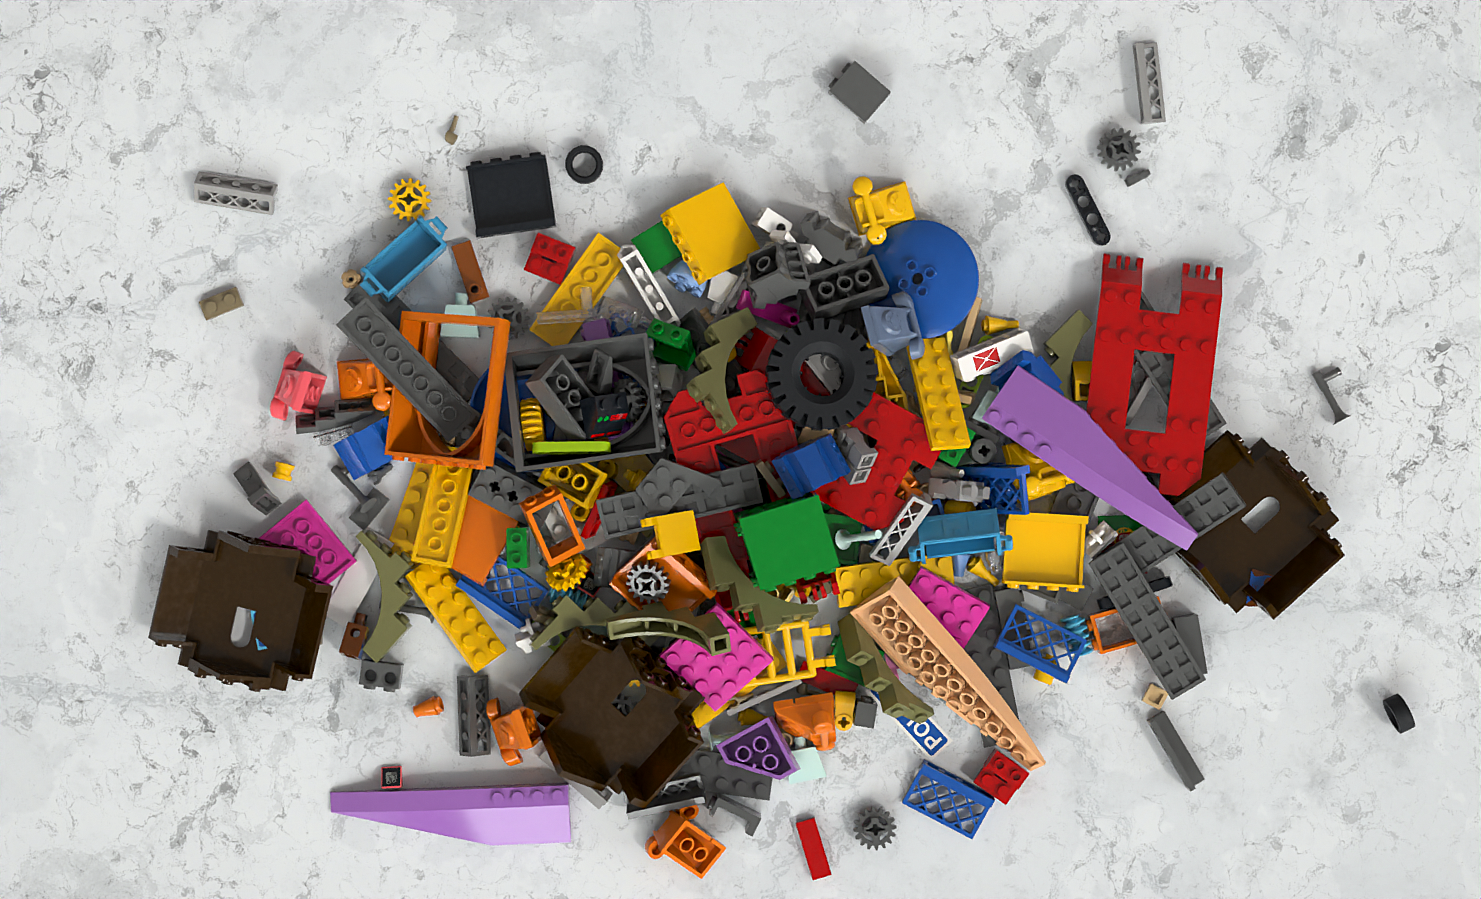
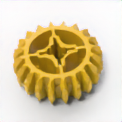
(532, 422)

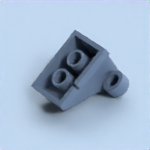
(894, 328)

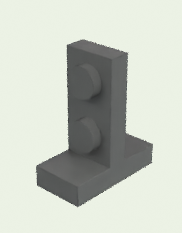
(256, 489)

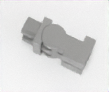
(856, 453)
(958, 490)

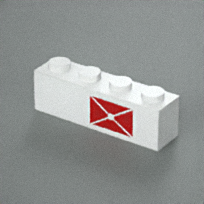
(989, 354)

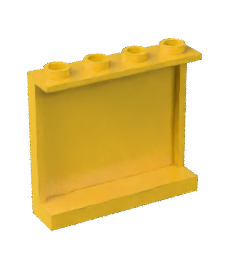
(710, 233)
(1045, 551)

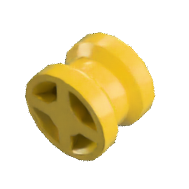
(283, 471)

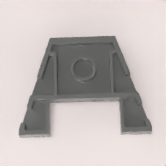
(668, 483)

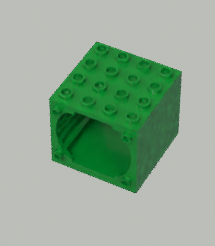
(786, 541)

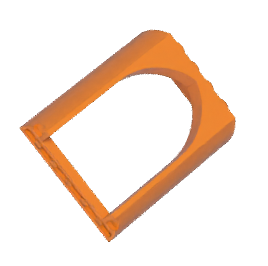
(409, 431)

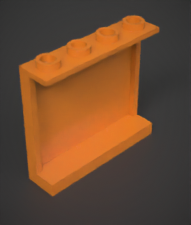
(480, 540)
(687, 586)

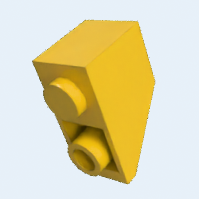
(1080, 380)

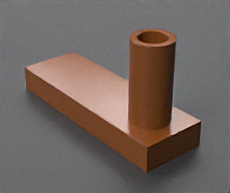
(470, 271)

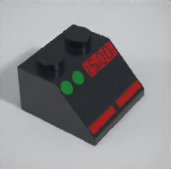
(604, 415)

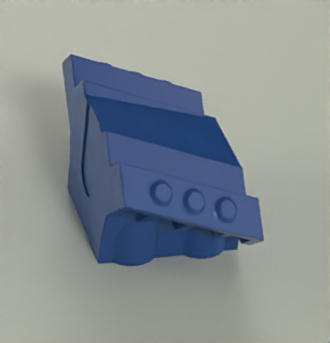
(1035, 365)
(365, 449)
(810, 465)

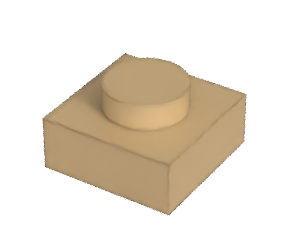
(1154, 696)

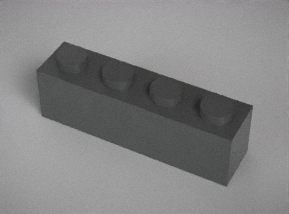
(1005, 601)

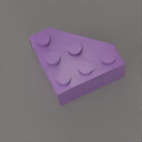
(760, 750)

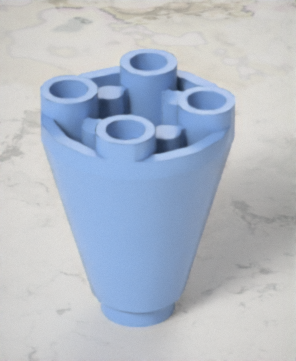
(684, 281)

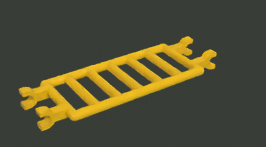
(812, 663)

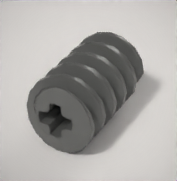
(987, 456)

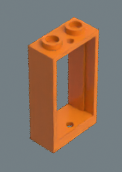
(563, 549)
(1096, 642)

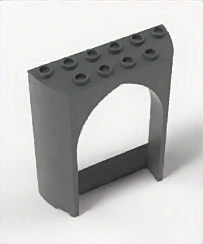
(630, 356)

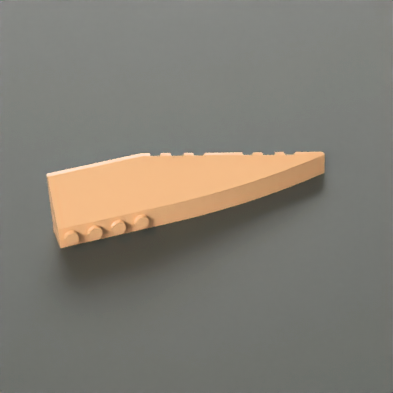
(935, 659)

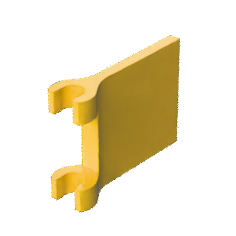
(674, 534)

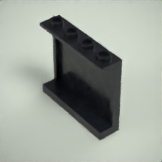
(511, 195)

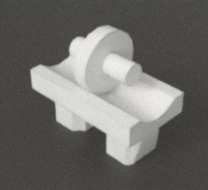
(1099, 539)
(523, 638)

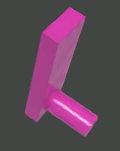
(776, 312)

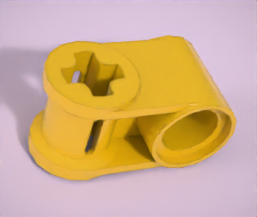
(844, 708)

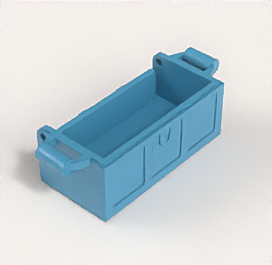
(404, 259)
(959, 535)

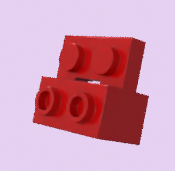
(554, 250)
(1007, 769)

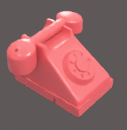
(296, 389)

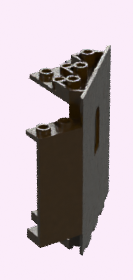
(1289, 546)
(232, 571)
(592, 737)

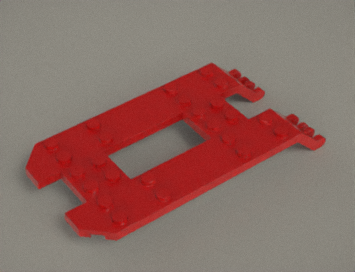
(1186, 335)
(899, 437)
(693, 441)

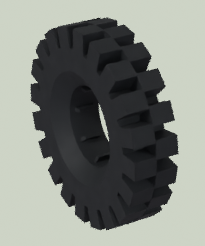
(846, 349)

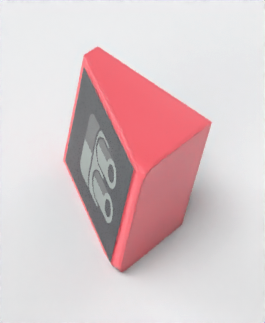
(587, 585)
(391, 777)

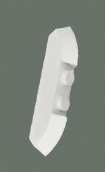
(647, 285)

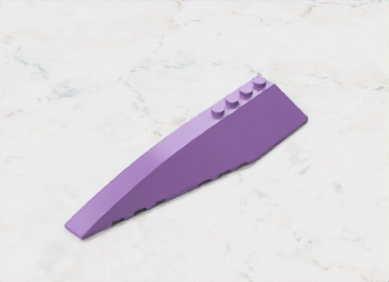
(1078, 448)
(469, 813)

